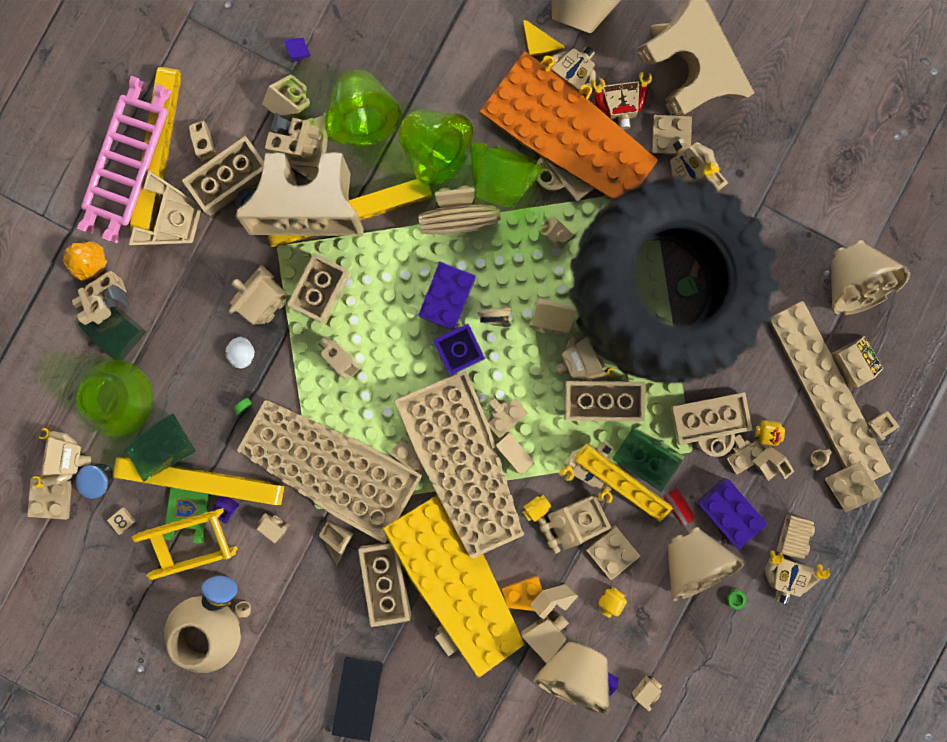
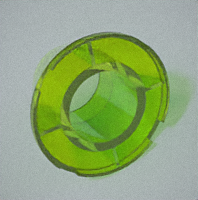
(361, 110)
(435, 143)
(502, 174)
(133, 394)

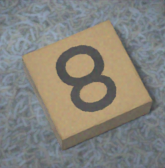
(121, 521)

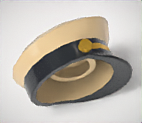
(496, 316)

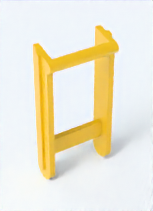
(163, 554)

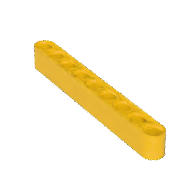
(147, 204)
(374, 205)
(205, 482)

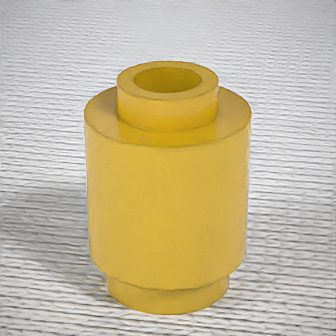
(536, 508)

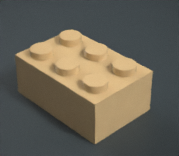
(319, 288)

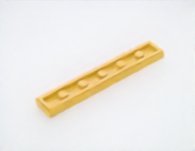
(622, 482)

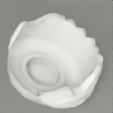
(240, 352)

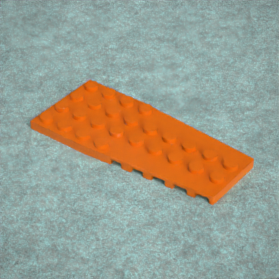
(566, 129)

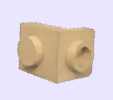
(555, 232)
(882, 426)

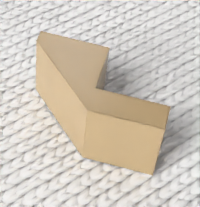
(549, 598)

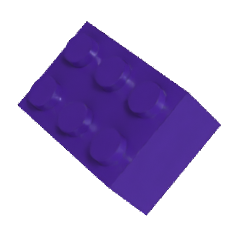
(447, 296)
(731, 513)

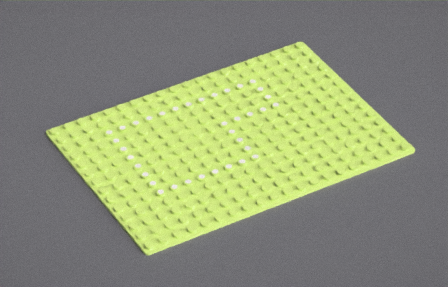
(512, 268)

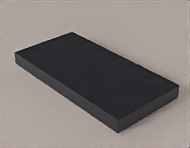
(357, 699)

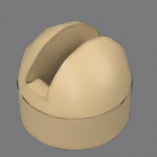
(243, 605)

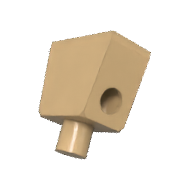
(339, 358)
(546, 636)

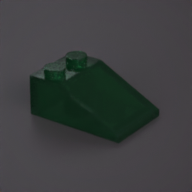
(115, 334)
(160, 447)
(648, 458)

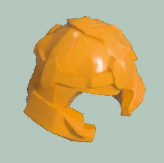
(85, 260)

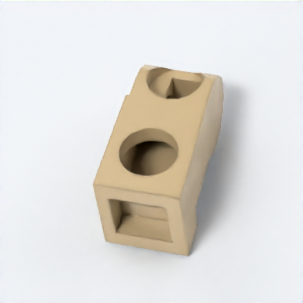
(202, 141)

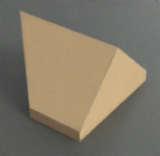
(336, 539)

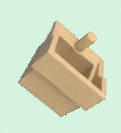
(258, 297)

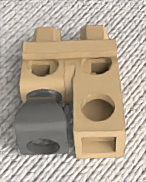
(299, 139)
(99, 297)

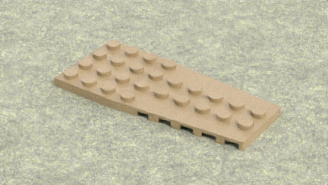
(461, 462)
(330, 468)

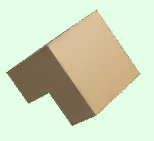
(772, 462)

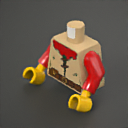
(621, 100)

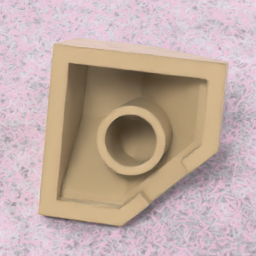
(286, 96)

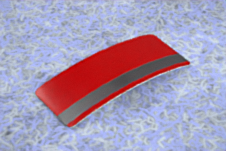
(680, 507)

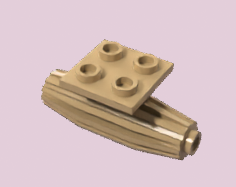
(457, 213)

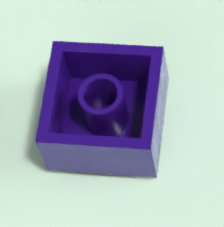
(459, 349)

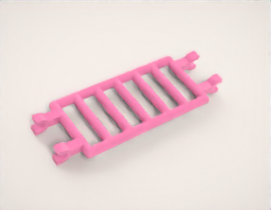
(92, 212)

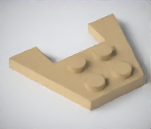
(176, 217)

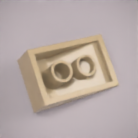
(552, 316)

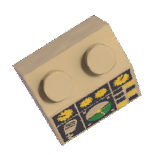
(857, 362)

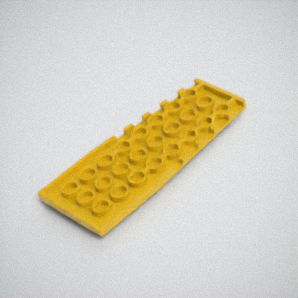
(455, 586)

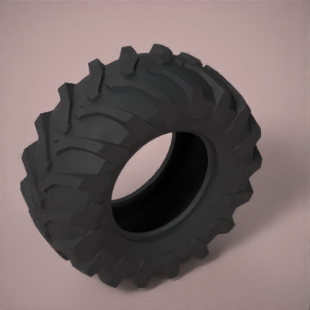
(722, 243)

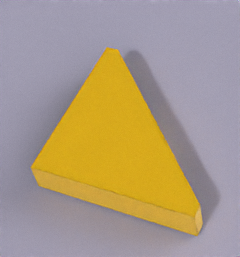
(539, 42)

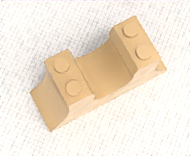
(710, 60)
(307, 210)

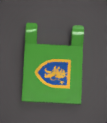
(184, 505)

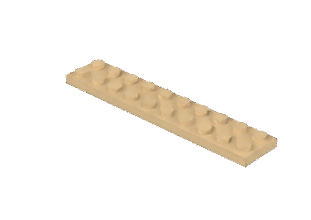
(827, 390)

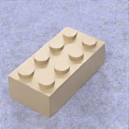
(225, 176)
(604, 401)
(384, 584)

